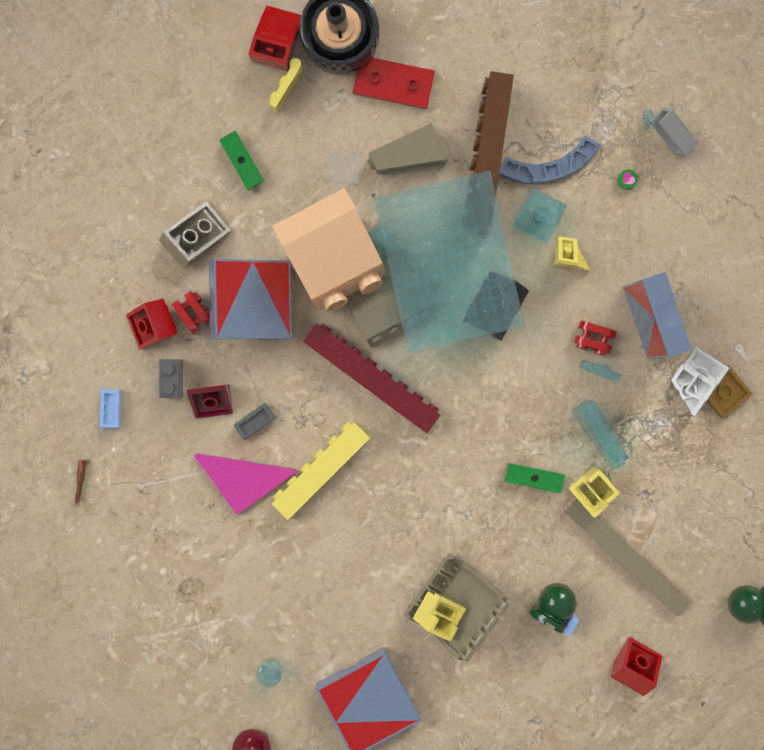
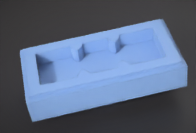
(110, 408)

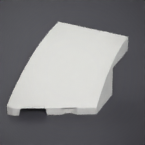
(698, 379)

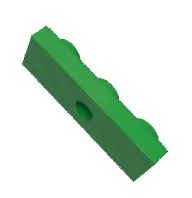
(236, 151)
(545, 479)

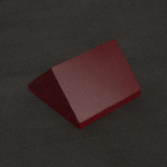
(211, 401)

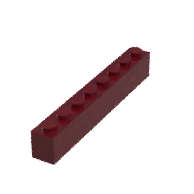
(371, 378)

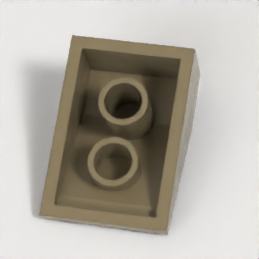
(194, 235)

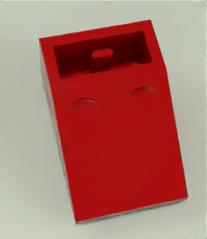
(275, 38)

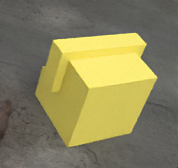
(594, 491)
(439, 615)

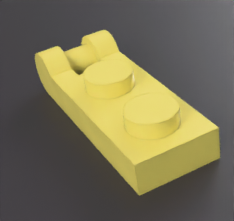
(285, 85)

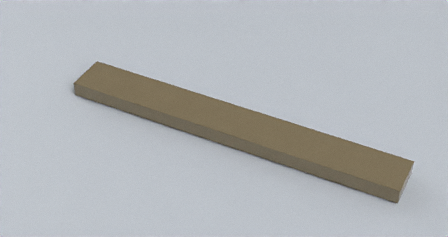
(628, 558)

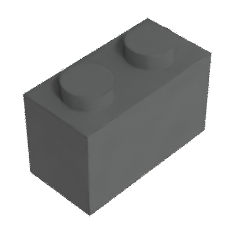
(170, 378)

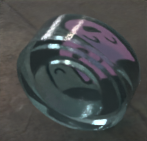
(647, 117)

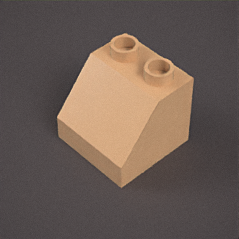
(331, 251)

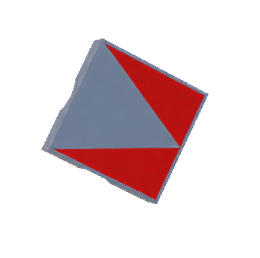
(250, 299)
(657, 317)
(368, 701)

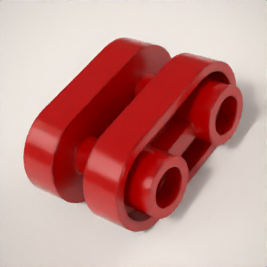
(192, 300)
(601, 348)

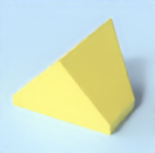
(569, 255)

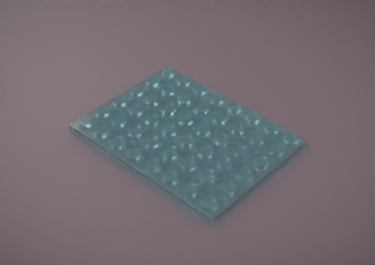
(449, 261)

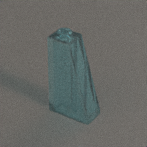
(600, 433)

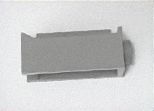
(673, 132)

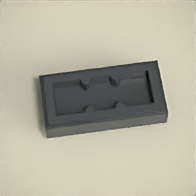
(254, 421)

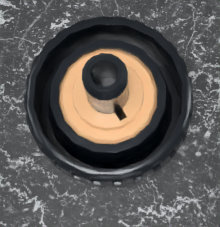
(339, 34)

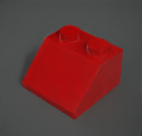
(151, 323)
(637, 667)

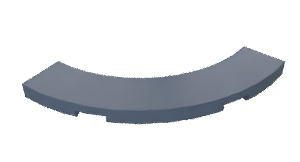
(550, 171)

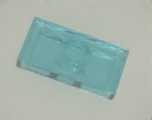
(600, 369)

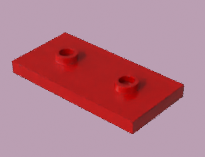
(394, 83)

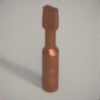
(80, 479)

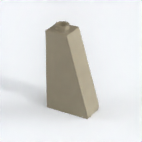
(408, 152)

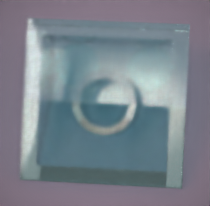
(539, 215)

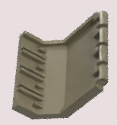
(377, 311)
(474, 592)

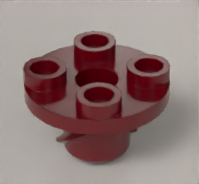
(251, 740)

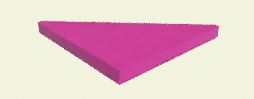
(242, 480)

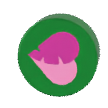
(627, 179)

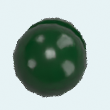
(556, 604)
(747, 604)

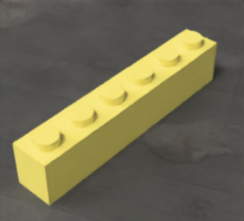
(320, 470)

